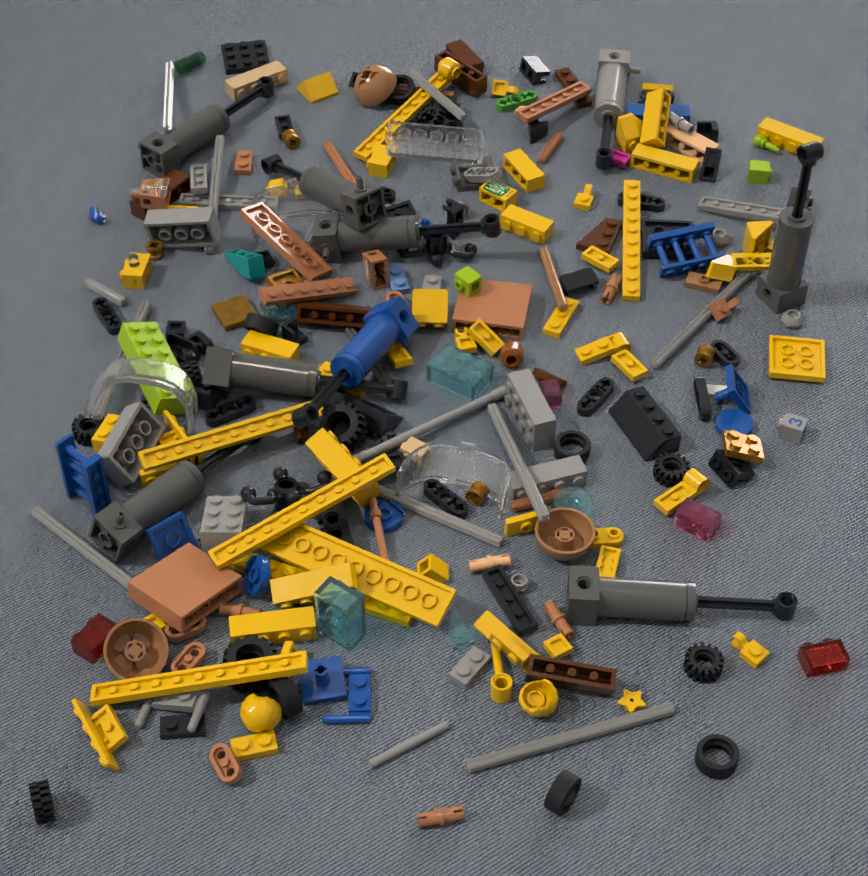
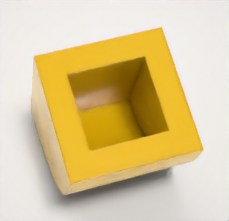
(433, 568)

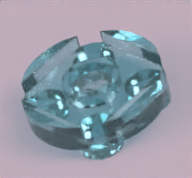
(279, 315)

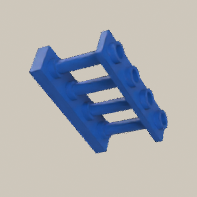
(685, 234)
(91, 469)

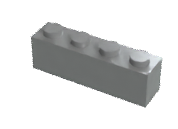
(551, 476)

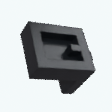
(203, 340)

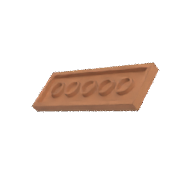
(285, 241)

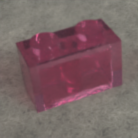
(697, 519)

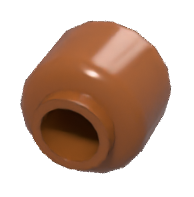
(512, 354)

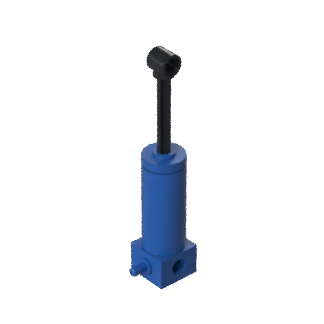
(384, 327)

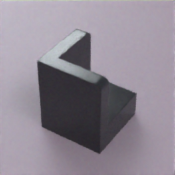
(708, 129)
(292, 333)

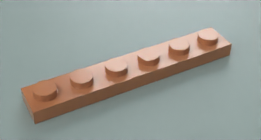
(553, 102)
(307, 291)

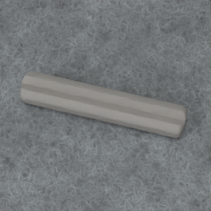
(105, 291)

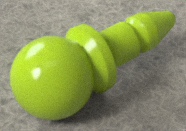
(761, 141)

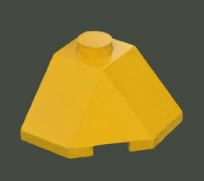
(628, 132)

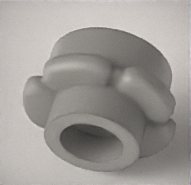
(520, 582)

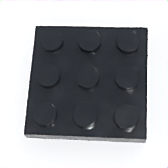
(244, 56)
(652, 226)

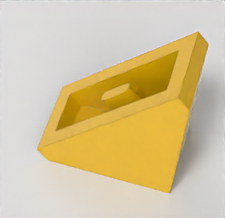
(722, 269)

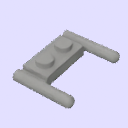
(188, 701)

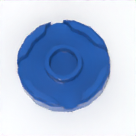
(734, 420)
(391, 516)
(258, 575)

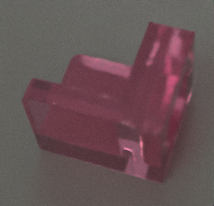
(551, 392)

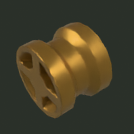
(291, 139)
(155, 248)
(704, 355)
(477, 493)

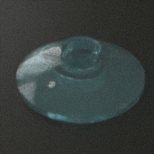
(574, 496)

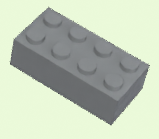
(183, 227)
(530, 410)
(133, 432)

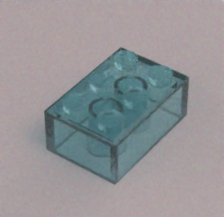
(460, 372)
(340, 613)

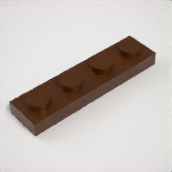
(567, 78)

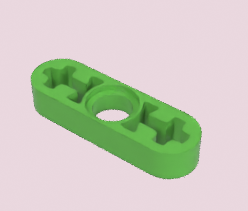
(508, 103)

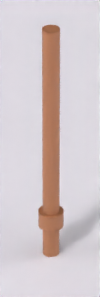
(376, 517)

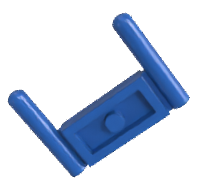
(359, 698)

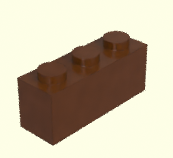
(462, 51)

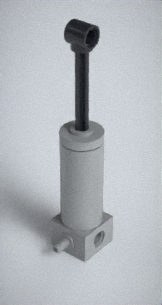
(610, 98)

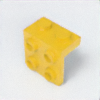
(430, 307)

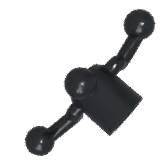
(438, 246)
(285, 490)

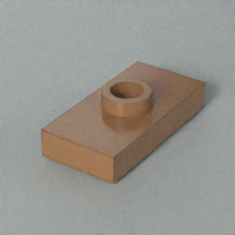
(701, 282)

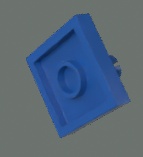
(736, 389)
(170, 535)
(323, 681)

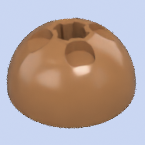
(374, 85)
(566, 534)
(147, 649)

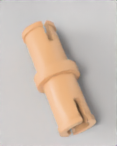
(488, 562)

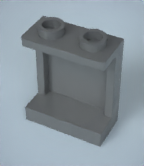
(458, 175)

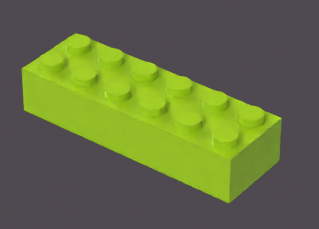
(148, 342)

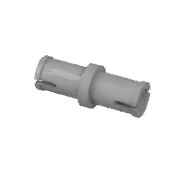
(681, 123)

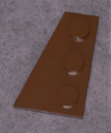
(602, 236)

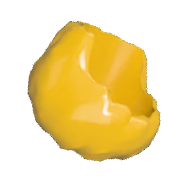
(539, 698)
(260, 713)

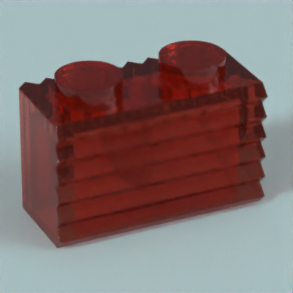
(90, 640)
(823, 657)

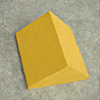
(318, 88)
(757, 236)

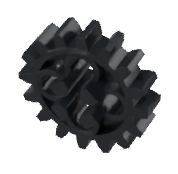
(430, 115)

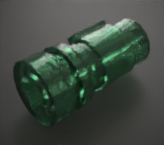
(190, 62)

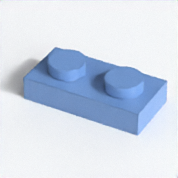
(398, 280)

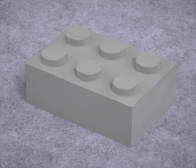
(222, 520)

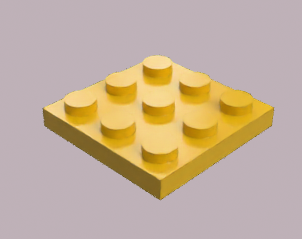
(796, 358)

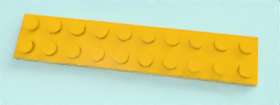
(377, 577)

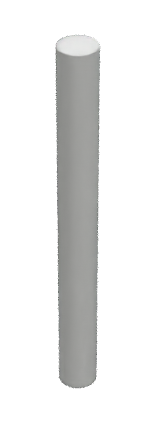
(416, 740)

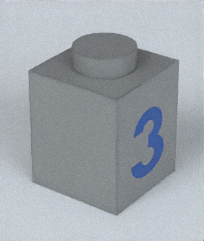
(792, 428)

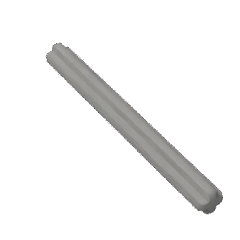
(437, 95)

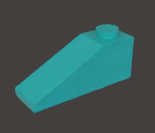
(246, 263)

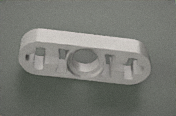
(482, 174)

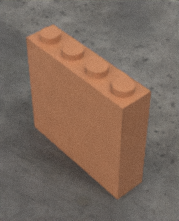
(499, 305)
(184, 587)

